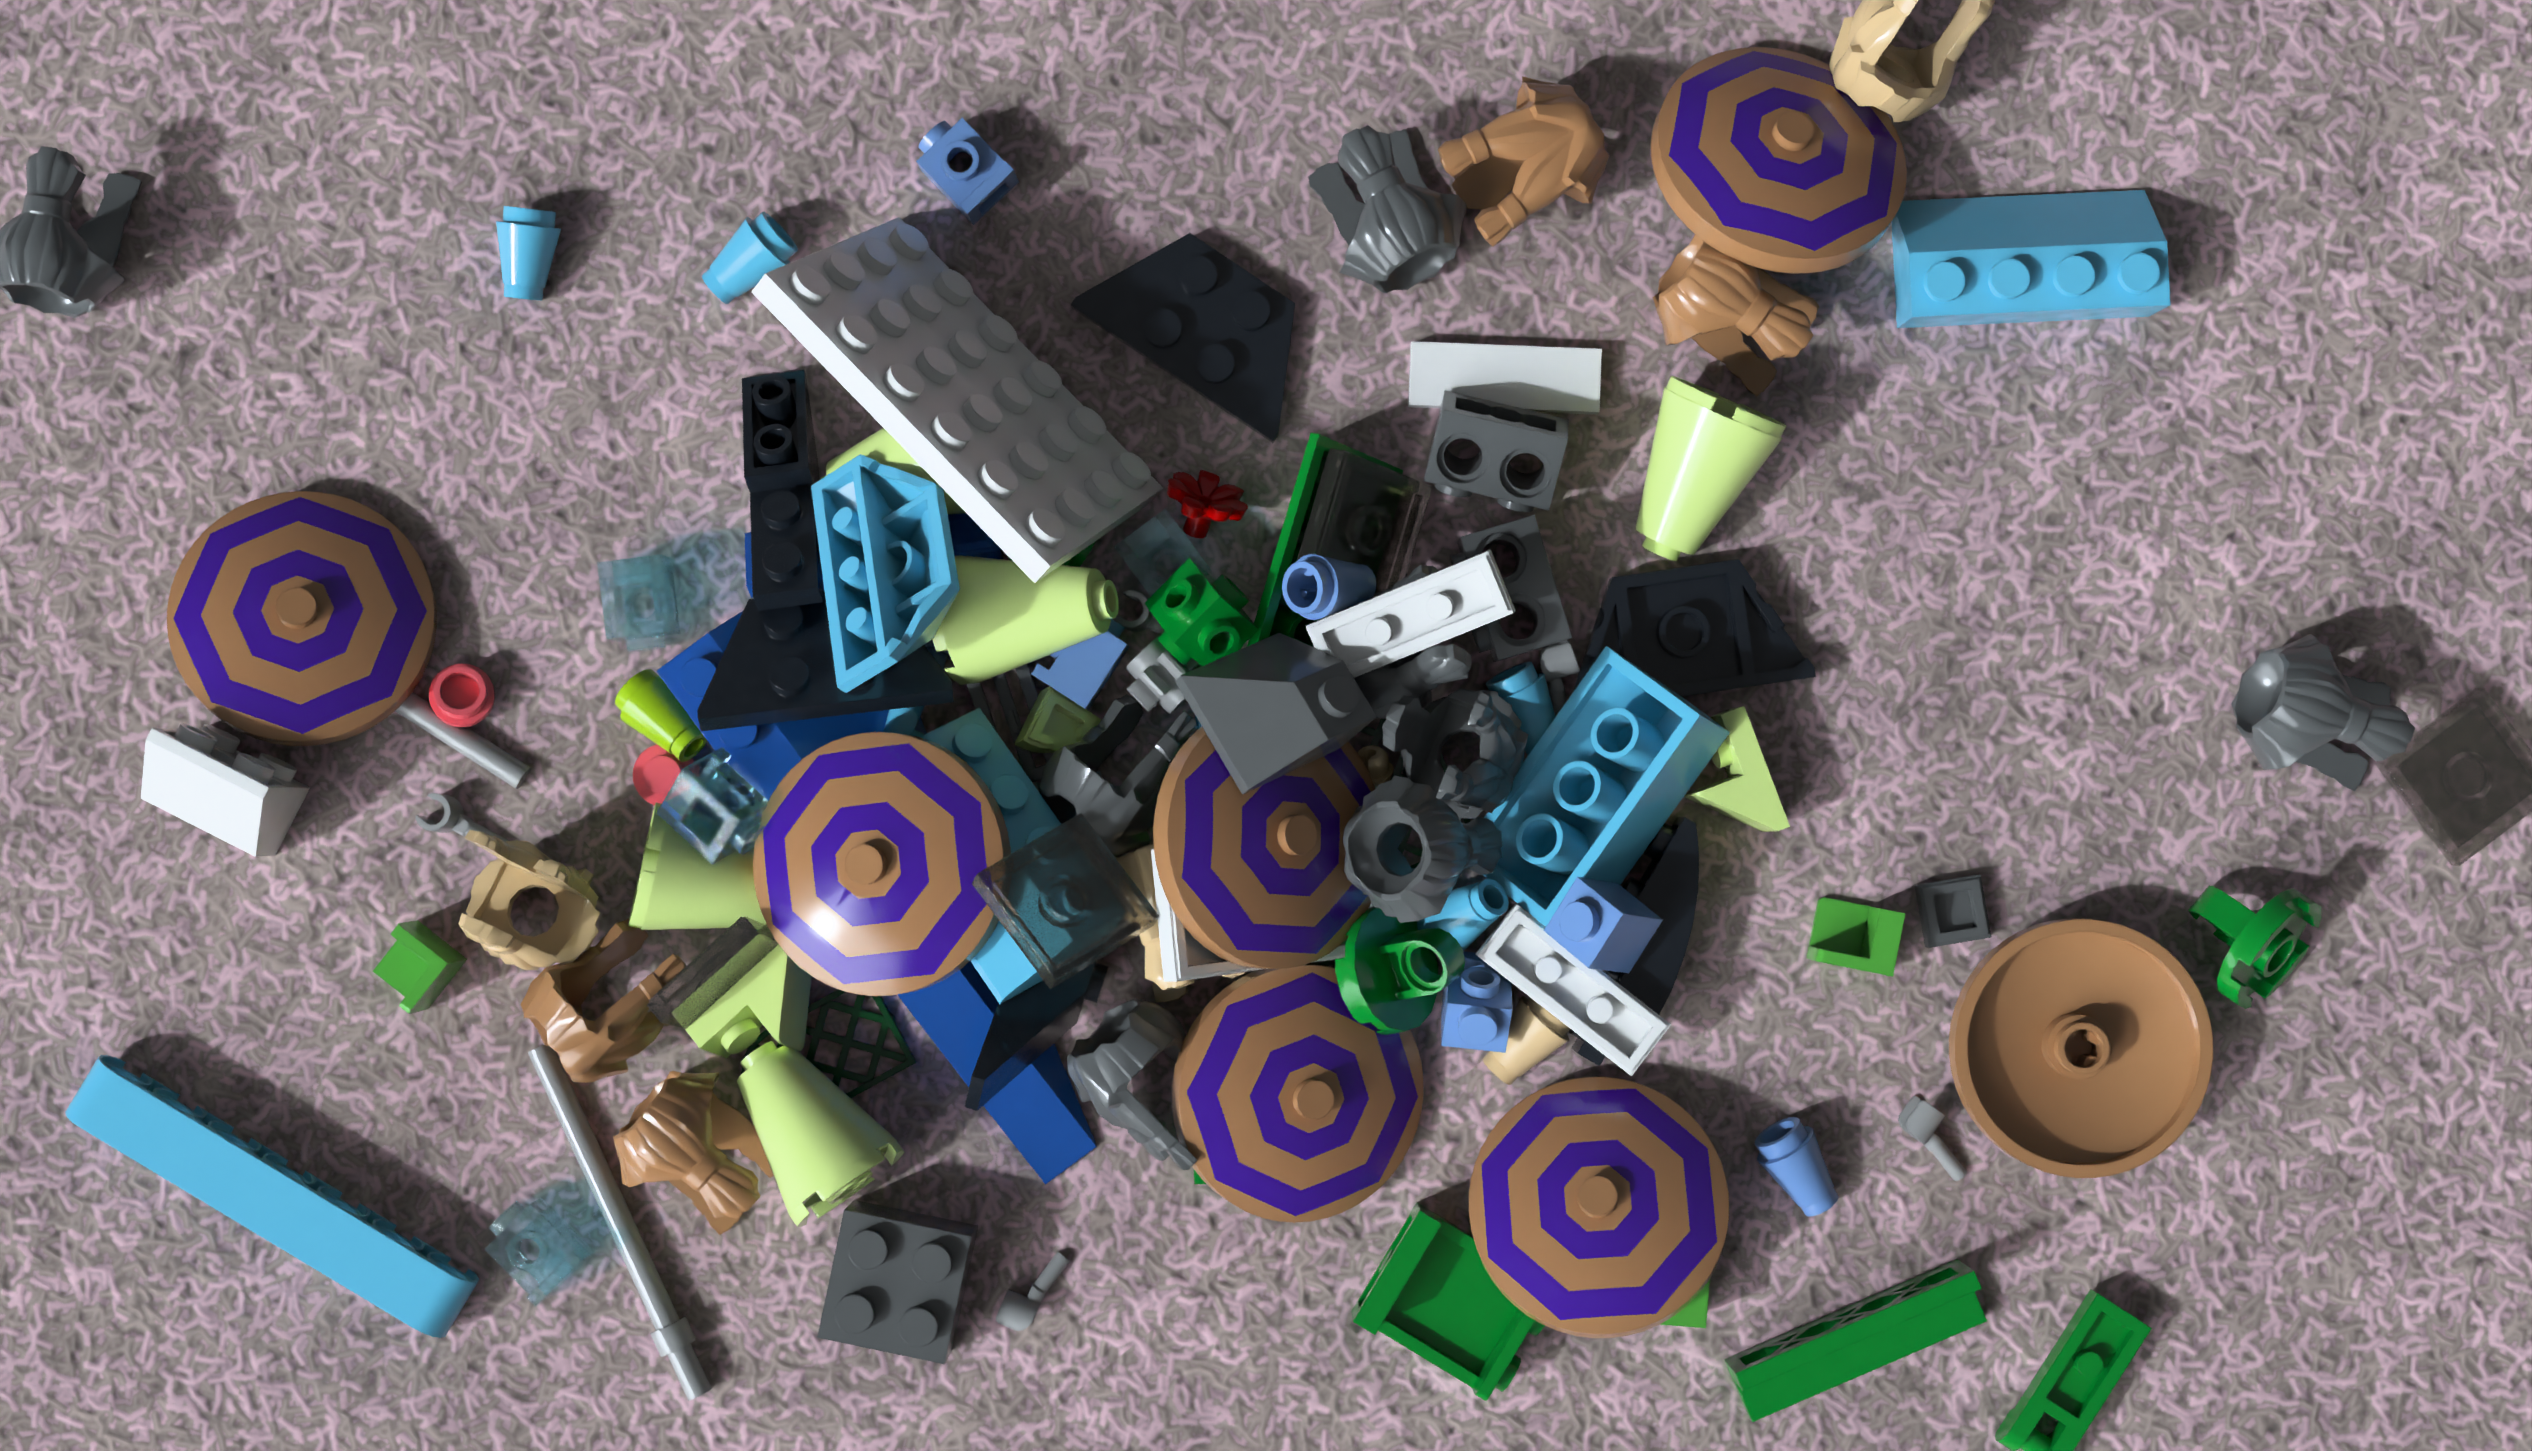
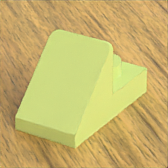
(1749, 790)
(768, 995)

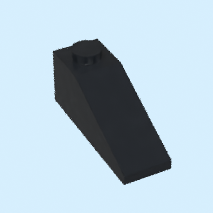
(1027, 1028)

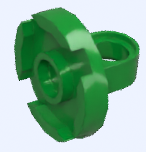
(2261, 943)
(1393, 970)

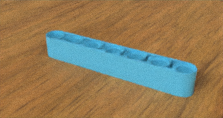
(269, 1198)

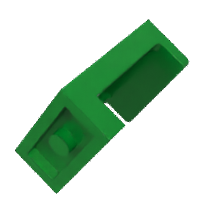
(1444, 1304)

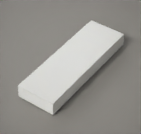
(1507, 374)
(1415, 615)
(1573, 993)

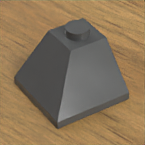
(1275, 707)

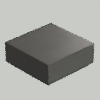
(1952, 910)

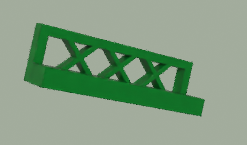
(1856, 1339)

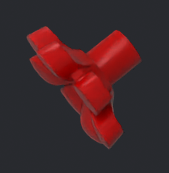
(1205, 501)

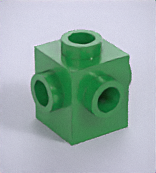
(1200, 615)

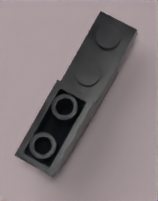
(779, 476)
(1671, 892)

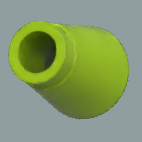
(657, 714)

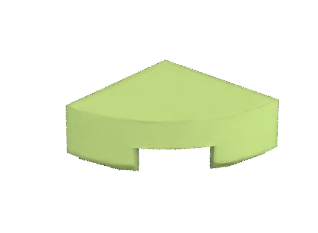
(1054, 723)

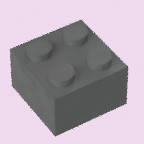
(897, 1281)

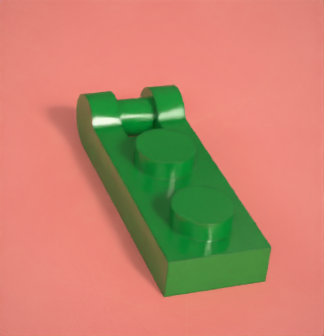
(2075, 1377)

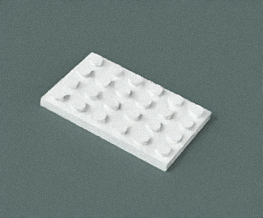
(960, 393)

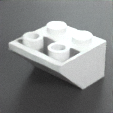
(221, 789)

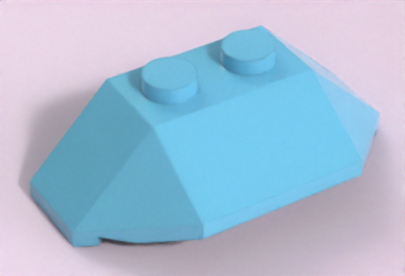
(882, 565)

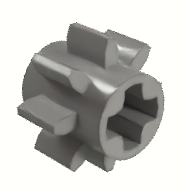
(1156, 677)

